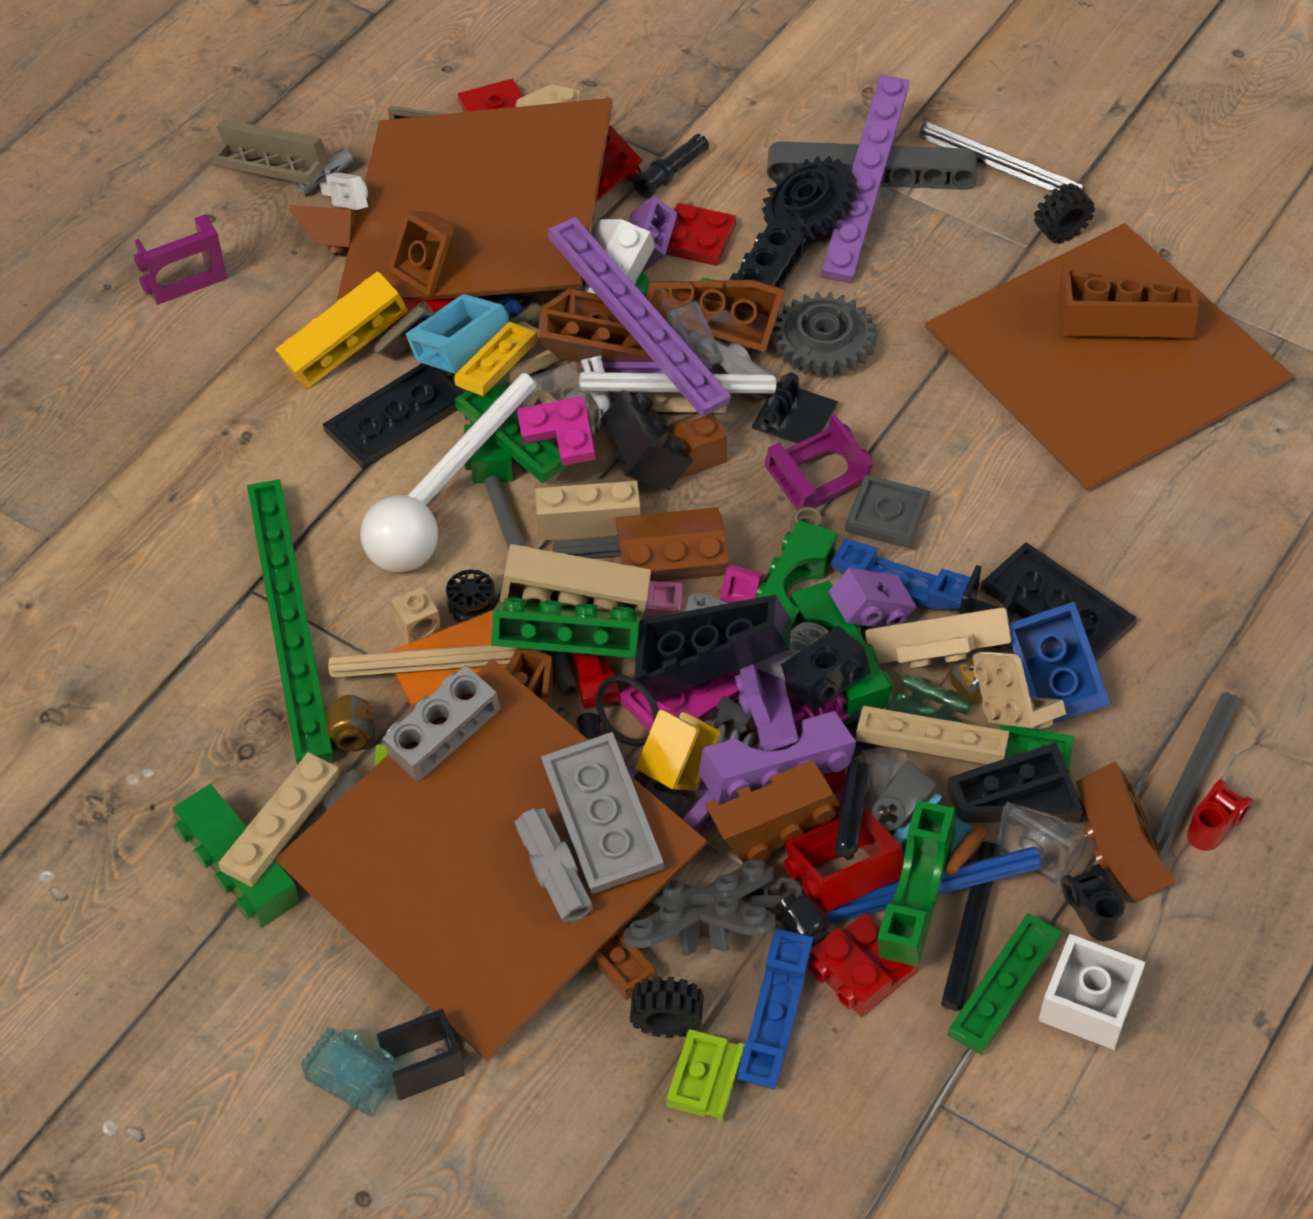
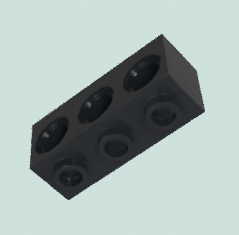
(773, 256)

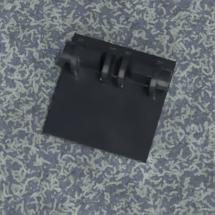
(794, 411)

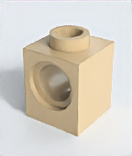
(415, 615)

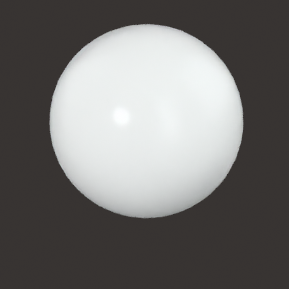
(399, 533)

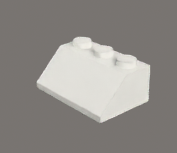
(625, 244)

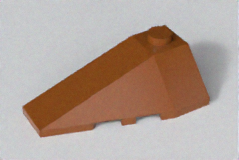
(733, 308)

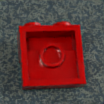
(853, 966)

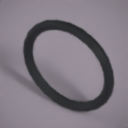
(600, 709)

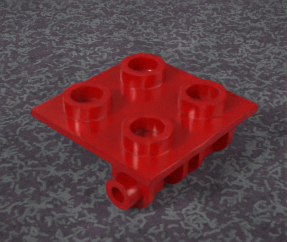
(618, 163)

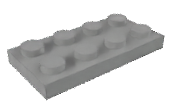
(602, 813)

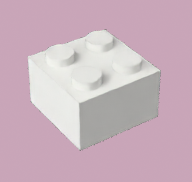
(1091, 991)

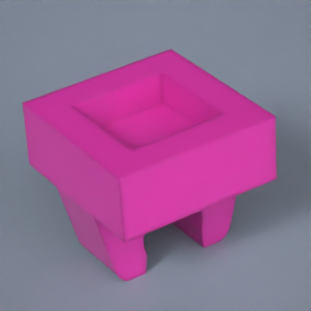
(740, 584)

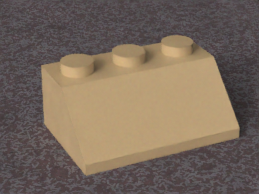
(584, 507)

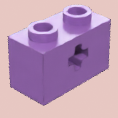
(659, 220)
(872, 598)

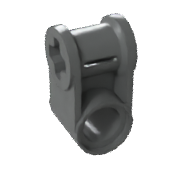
(903, 791)

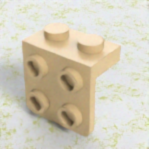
(1007, 695)

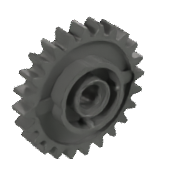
(824, 334)

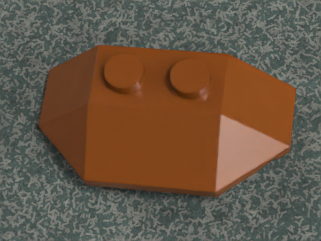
(582, 327)

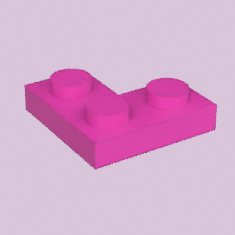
(561, 420)

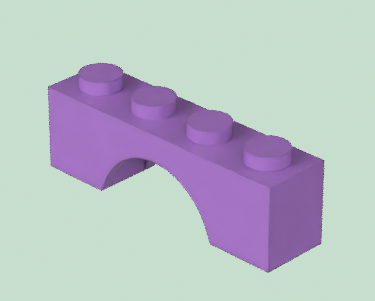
(734, 765)

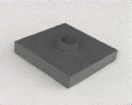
(887, 511)

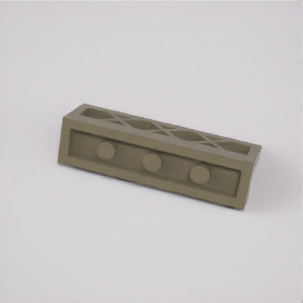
(274, 147)

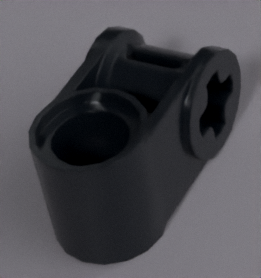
(1094, 896)

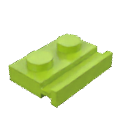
(705, 1075)

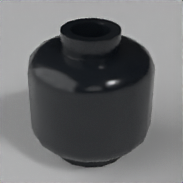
(802, 916)

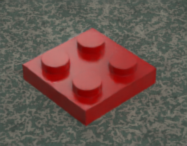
(700, 234)

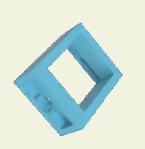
(456, 332)

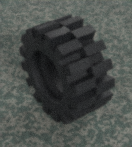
(1064, 213)
(666, 1007)

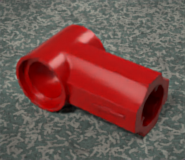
(592, 671)

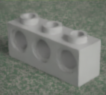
(440, 740)

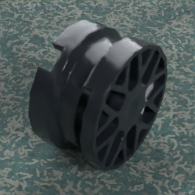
(470, 596)

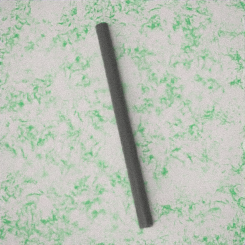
(512, 535)

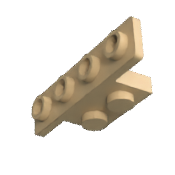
(939, 637)

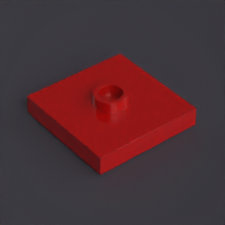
(492, 96)

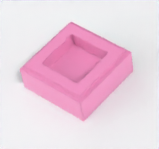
(663, 598)

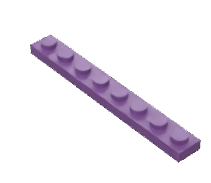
(869, 171)
(639, 317)

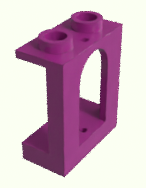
(152, 261)
(836, 439)

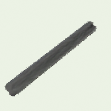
(1194, 772)

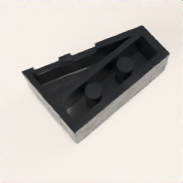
(1027, 779)

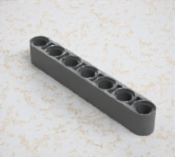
(905, 166)

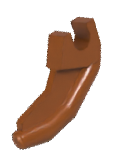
(966, 849)

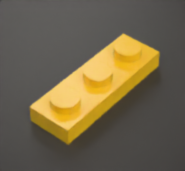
(495, 358)

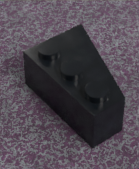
(645, 441)

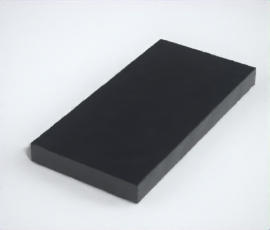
(393, 414)
(1050, 585)

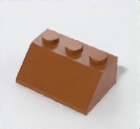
(674, 543)

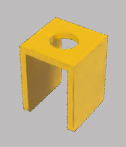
(675, 750)

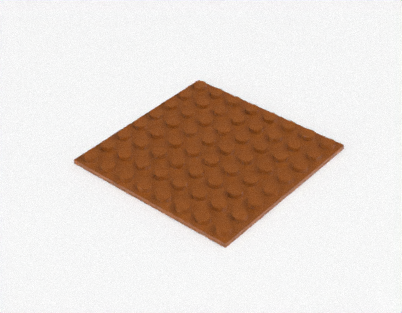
(498, 182)
(1104, 398)
(447, 887)

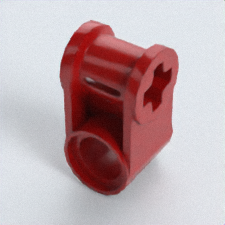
(1217, 816)

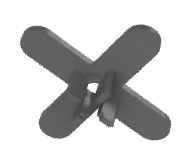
(717, 903)

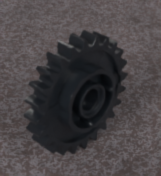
(812, 197)

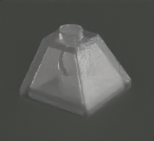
(1058, 842)

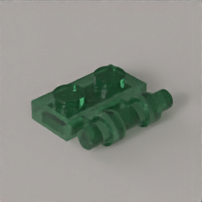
(922, 689)

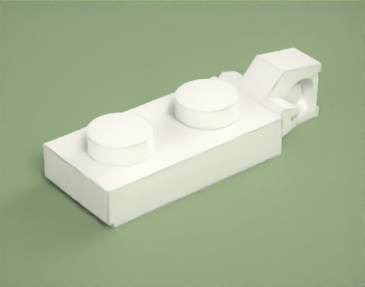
(345, 190)

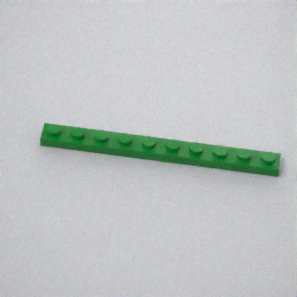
(289, 621)

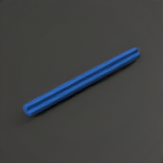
(967, 876)

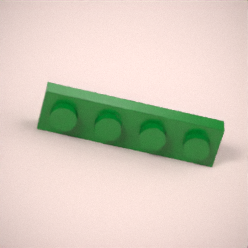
(538, 458)
(1004, 984)

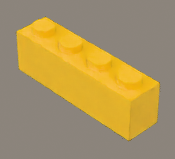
(342, 330)

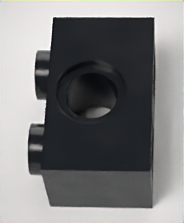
(826, 668)

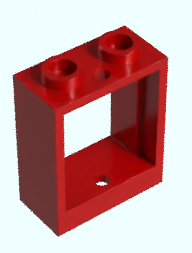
(854, 881)

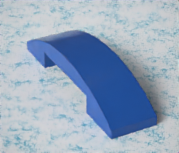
(924, 588)
(775, 1009)

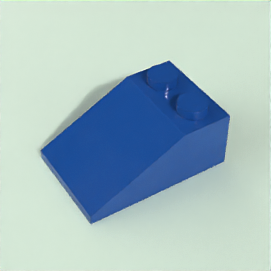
(1059, 660)

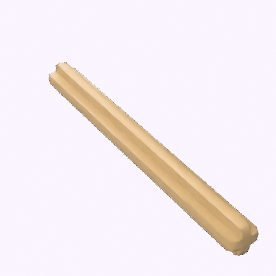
(418, 660)

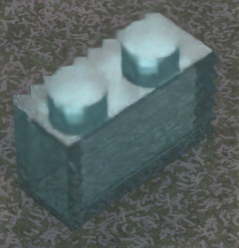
(350, 1069)

